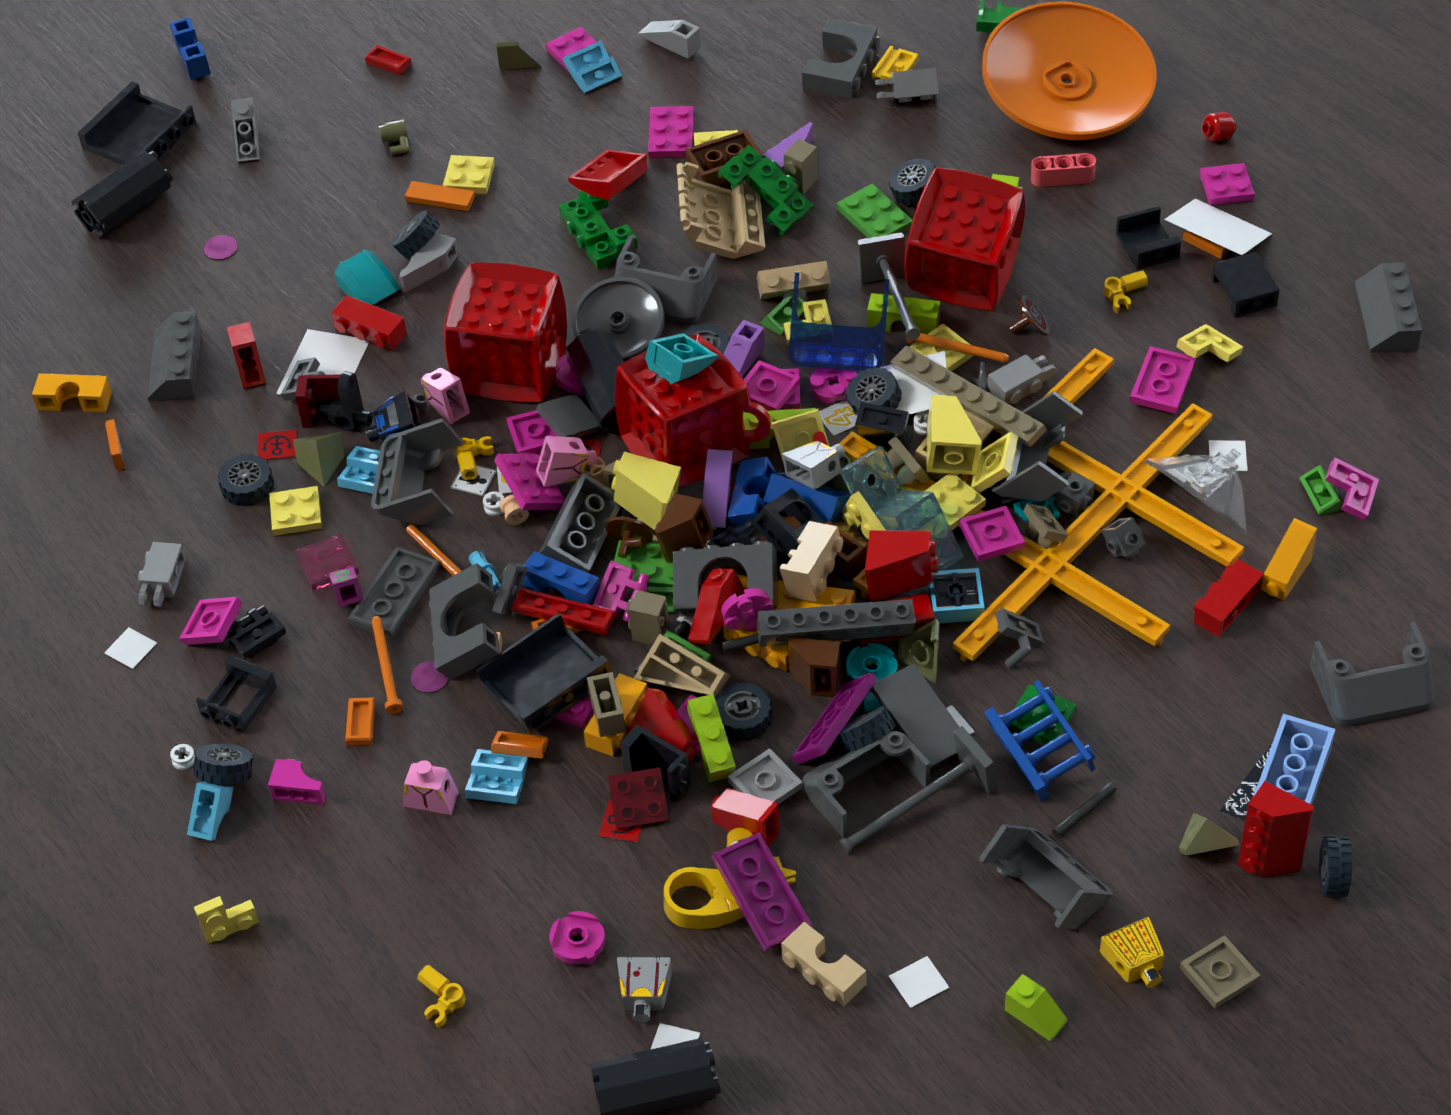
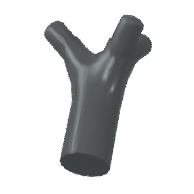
(982, 381)

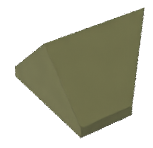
(513, 57)
(320, 455)
(922, 649)
(1205, 836)

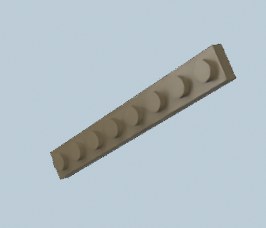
(969, 395)

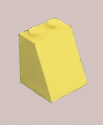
(951, 438)
(644, 486)

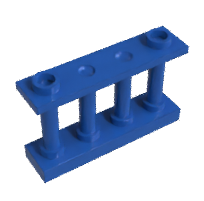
(1027, 761)

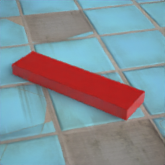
(573, 612)

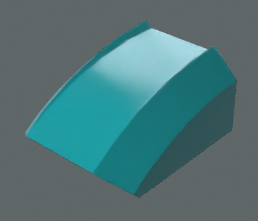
(365, 278)
(678, 357)

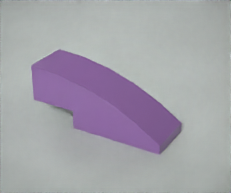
(717, 485)

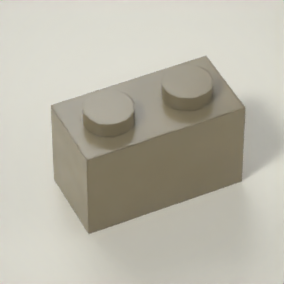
(802, 164)
(647, 617)
(606, 704)

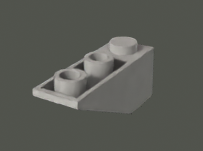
(674, 35)
(245, 129)
(429, 261)

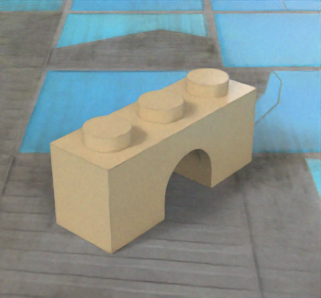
(779, 281)
(837, 980)

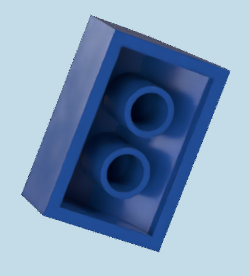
(823, 500)

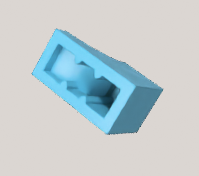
(208, 809)

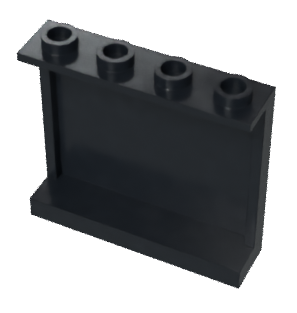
(134, 125)
(542, 674)

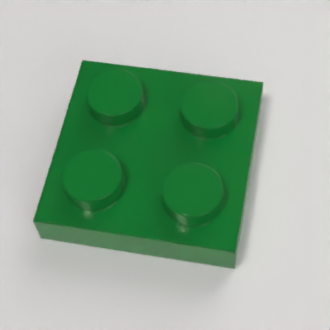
(1064, 706)

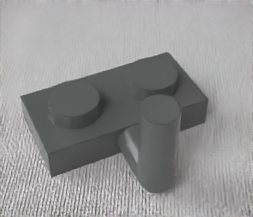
(302, 367)
(510, 583)
(1021, 629)

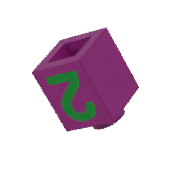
(346, 586)

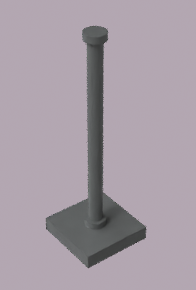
(885, 258)
(972, 760)

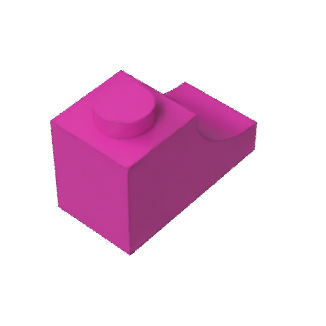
(292, 785)

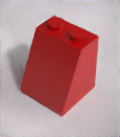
(899, 562)

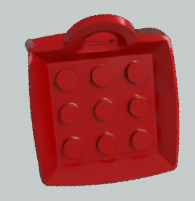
(964, 238)
(506, 331)
(687, 417)

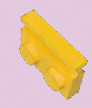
(894, 61)

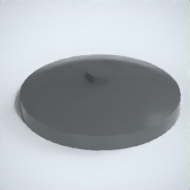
(625, 310)

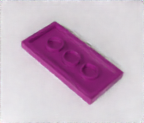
(834, 718)
(760, 890)

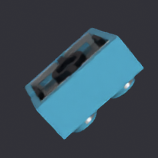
(956, 595)

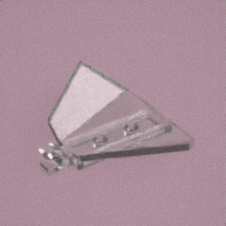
(1211, 481)

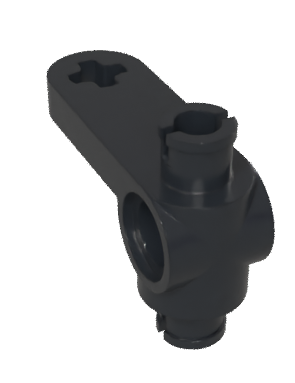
(349, 410)

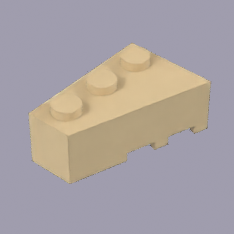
(812, 561)
(681, 669)

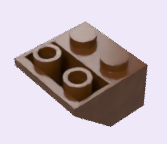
(683, 526)
(853, 552)
(815, 665)

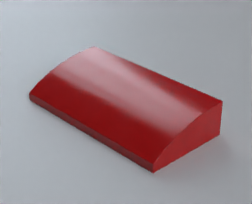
(609, 173)

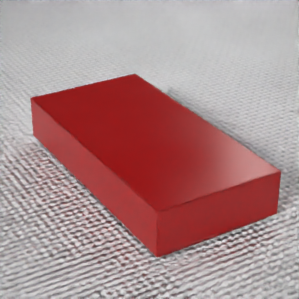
(388, 60)

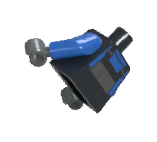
(396, 415)

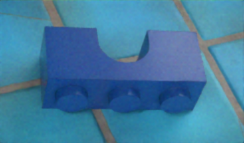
(189, 48)
(750, 482)
(547, 573)

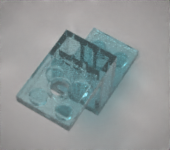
(901, 508)

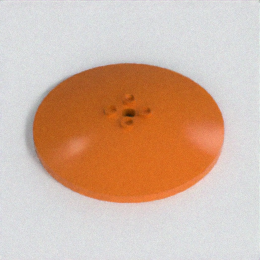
(1072, 42)

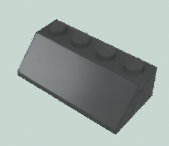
(1388, 309)
(175, 357)
(581, 524)

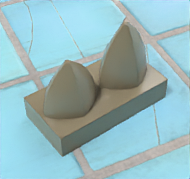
(911, 470)
(1045, 524)

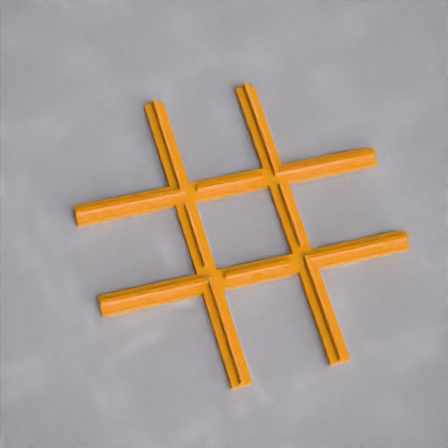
(1118, 492)

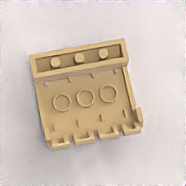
(719, 217)

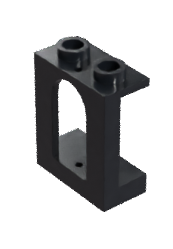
(776, 529)
(246, 673)

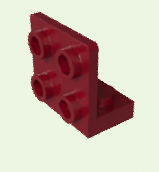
(311, 392)
(638, 798)

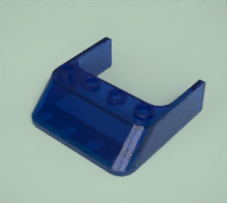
(836, 345)

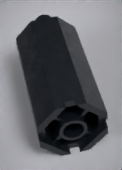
(122, 193)
(594, 364)
(656, 1079)

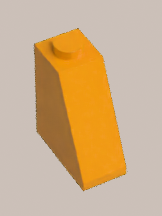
(1289, 559)

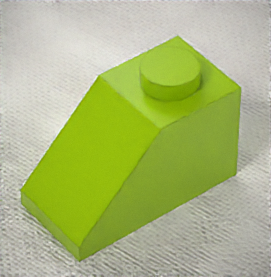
(1034, 1007)

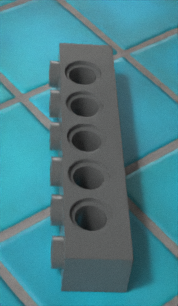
(836, 622)

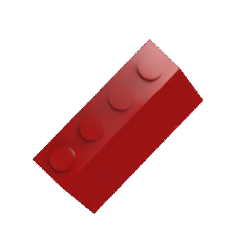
(1275, 832)

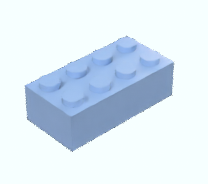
(1298, 757)

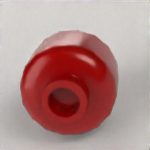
(1219, 126)

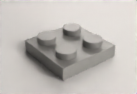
(766, 778)

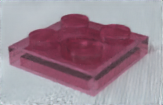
(324, 558)

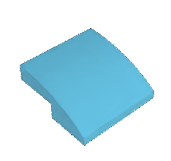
(592, 67)
(360, 470)
(496, 777)

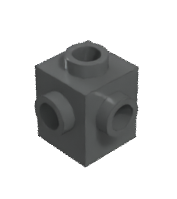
(1076, 495)
(1123, 537)

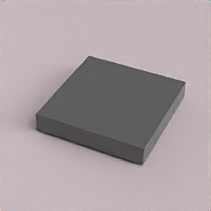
(569, 417)

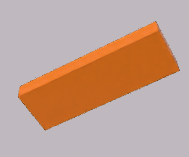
(439, 196)

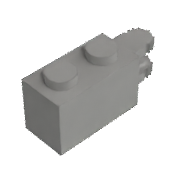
(911, 83)
(1019, 378)
(161, 572)

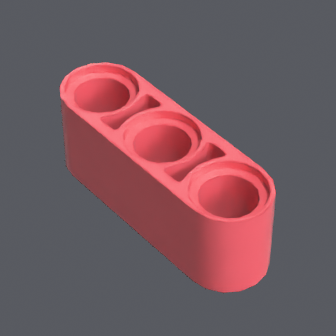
(1063, 170)

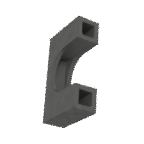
(843, 77)
(694, 565)
(448, 603)

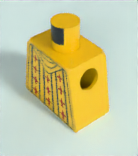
(1135, 952)

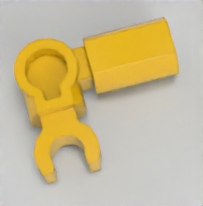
(1115, 288)
(467, 452)
(450, 994)

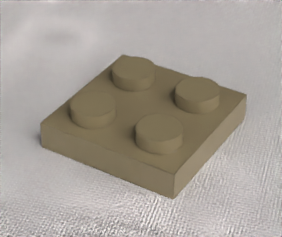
(1219, 972)

